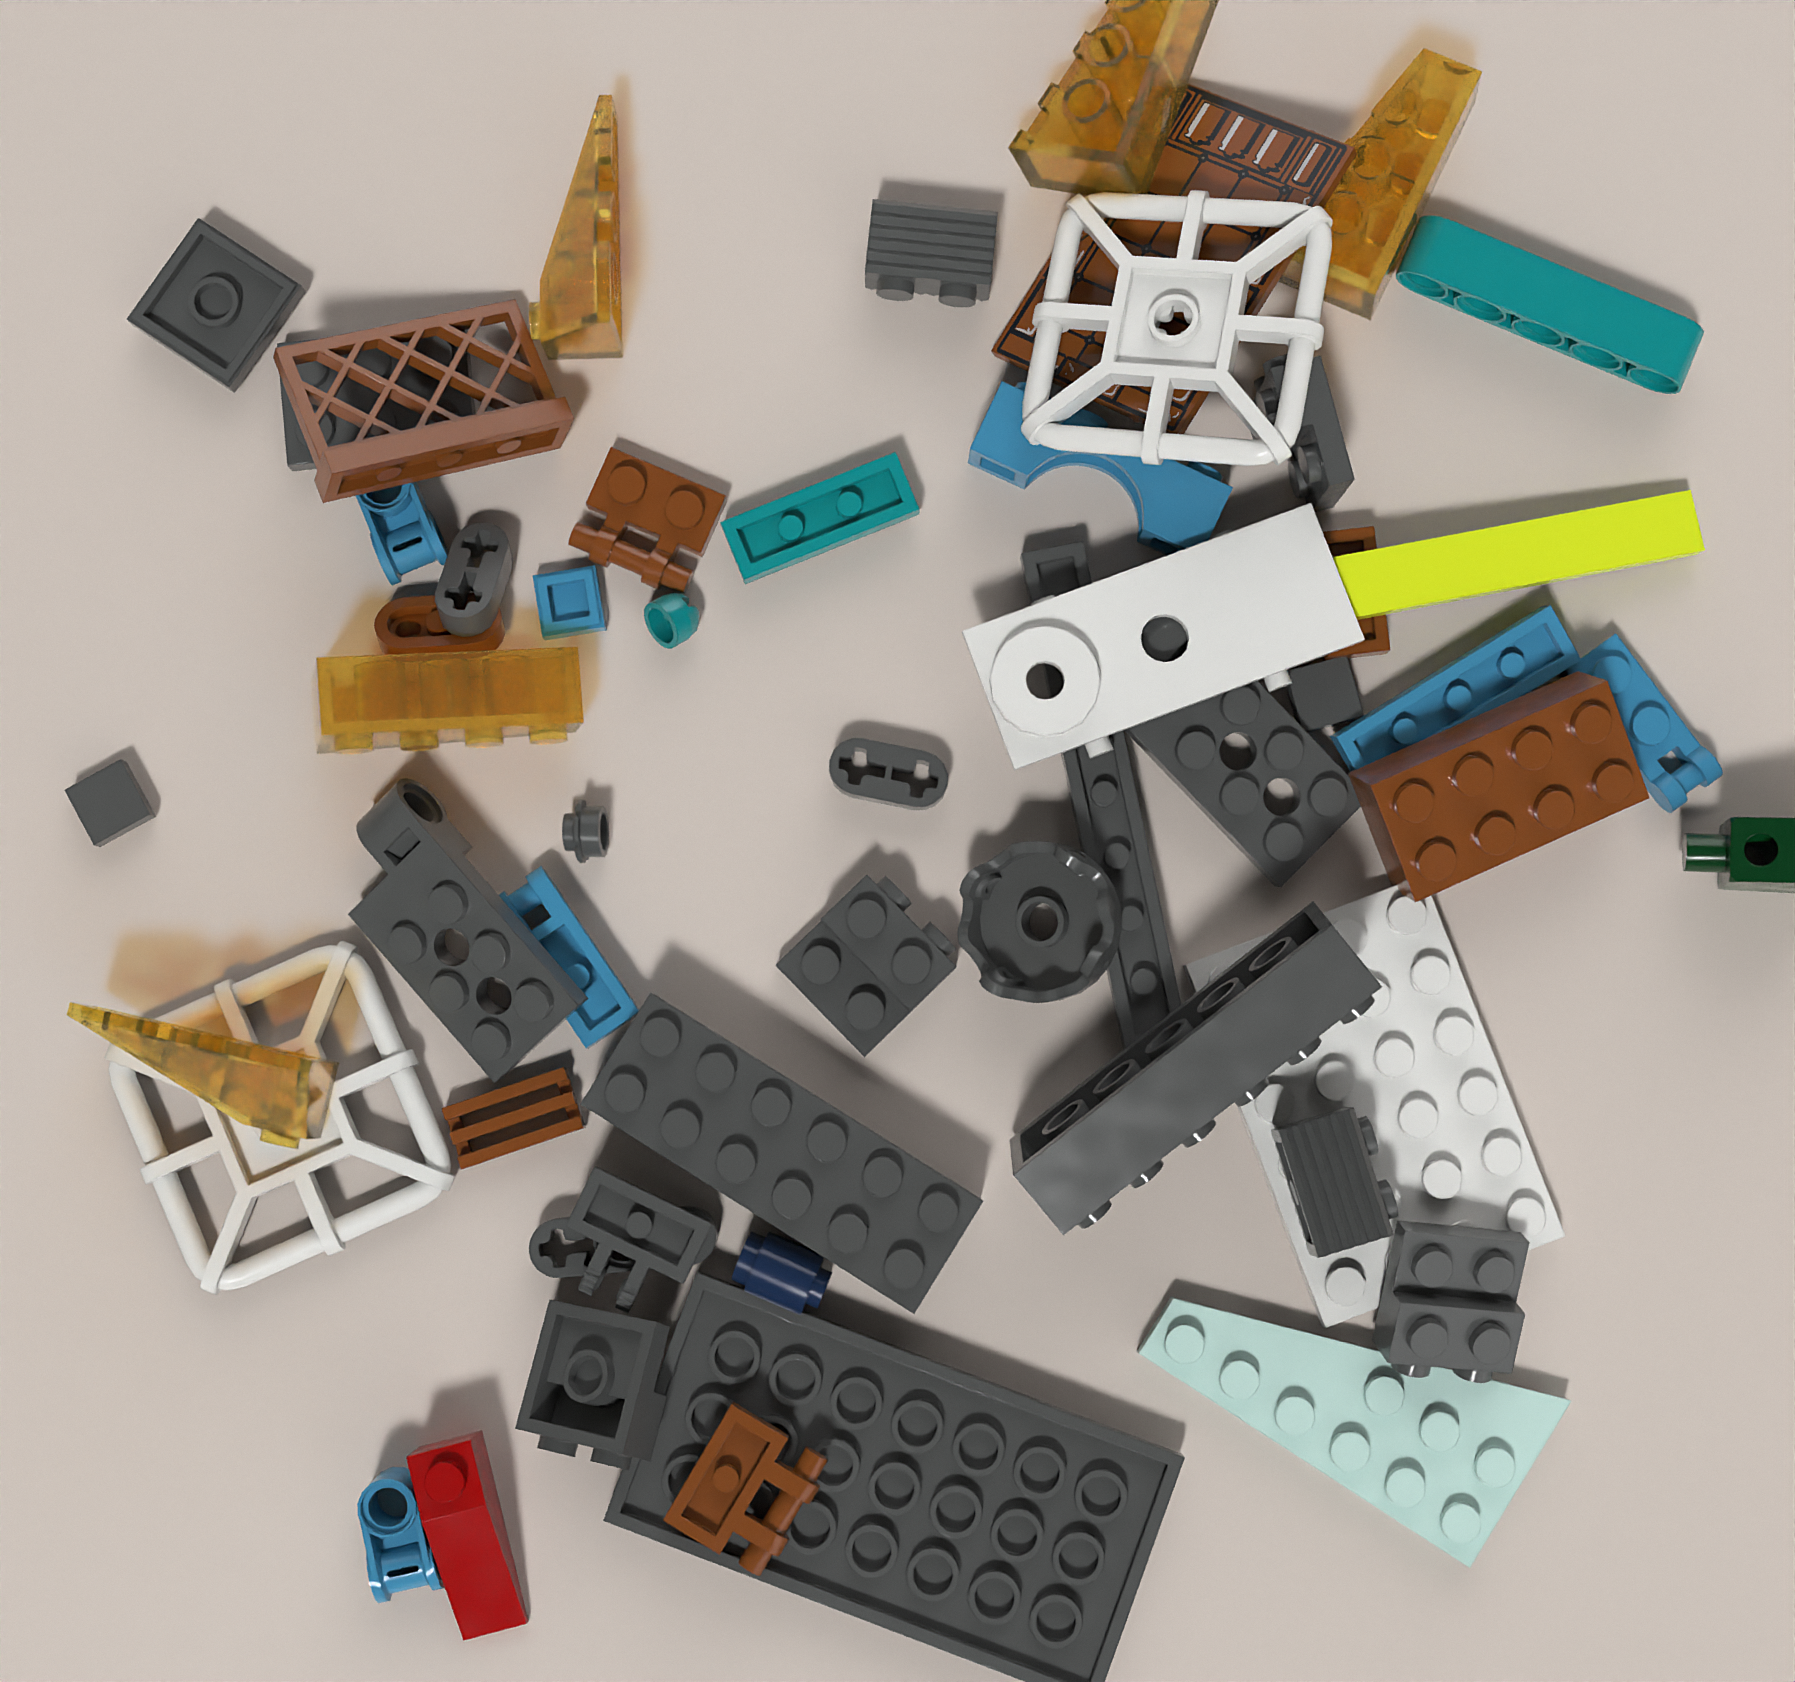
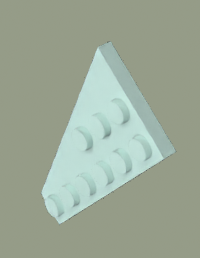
(1419, 1449)

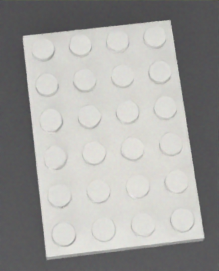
(1423, 1082)

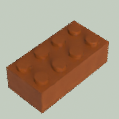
(1499, 785)

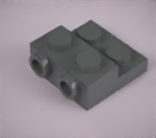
(1320, 455)
(868, 963)
(1451, 1300)
(595, 1384)

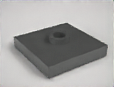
(216, 305)

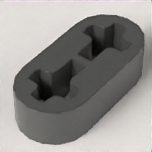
(461, 577)
(892, 759)

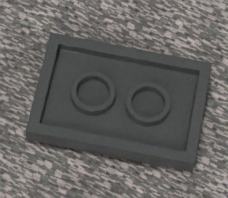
(340, 431)

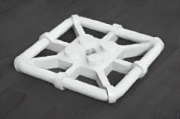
(1196, 359)
(262, 1166)

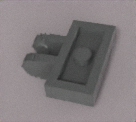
(638, 1226)

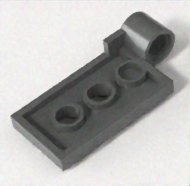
(1188, 751)
(438, 889)

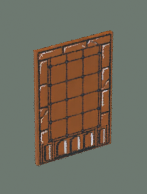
(1211, 149)

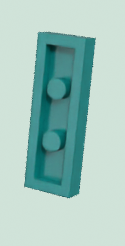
(820, 518)

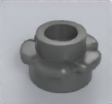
(586, 831)

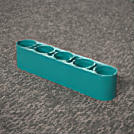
(1549, 304)

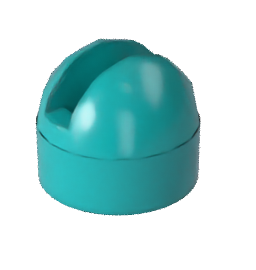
(671, 619)

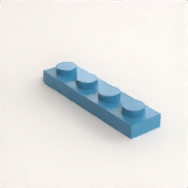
(1466, 687)

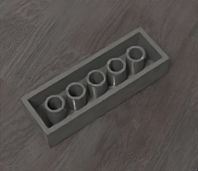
(1191, 1069)
(782, 1152)

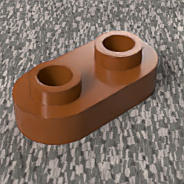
(420, 617)

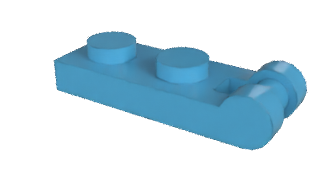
(1650, 725)
(579, 957)

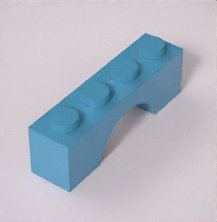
(1171, 501)

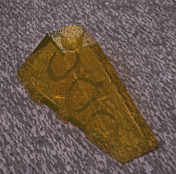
(582, 273)
(246, 1080)

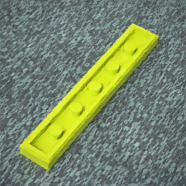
(1520, 554)

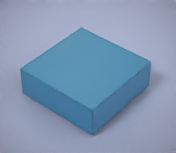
(569, 603)

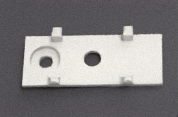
(1249, 613)

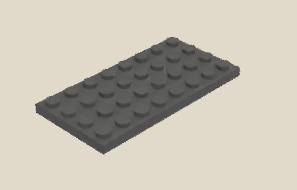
(940, 1495)

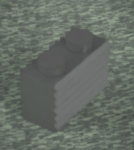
(930, 252)
(1334, 1181)

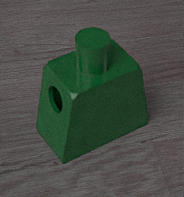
(1725, 854)

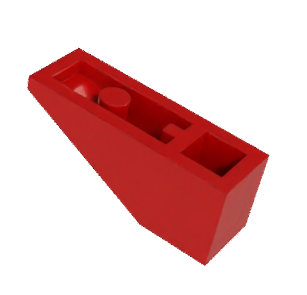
(468, 1533)

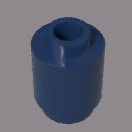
(781, 1272)

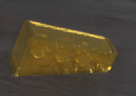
(1116, 99)
(1391, 179)
(445, 699)

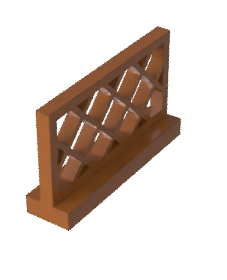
(431, 449)

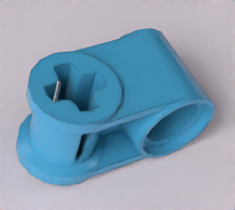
(403, 532)
(395, 1545)

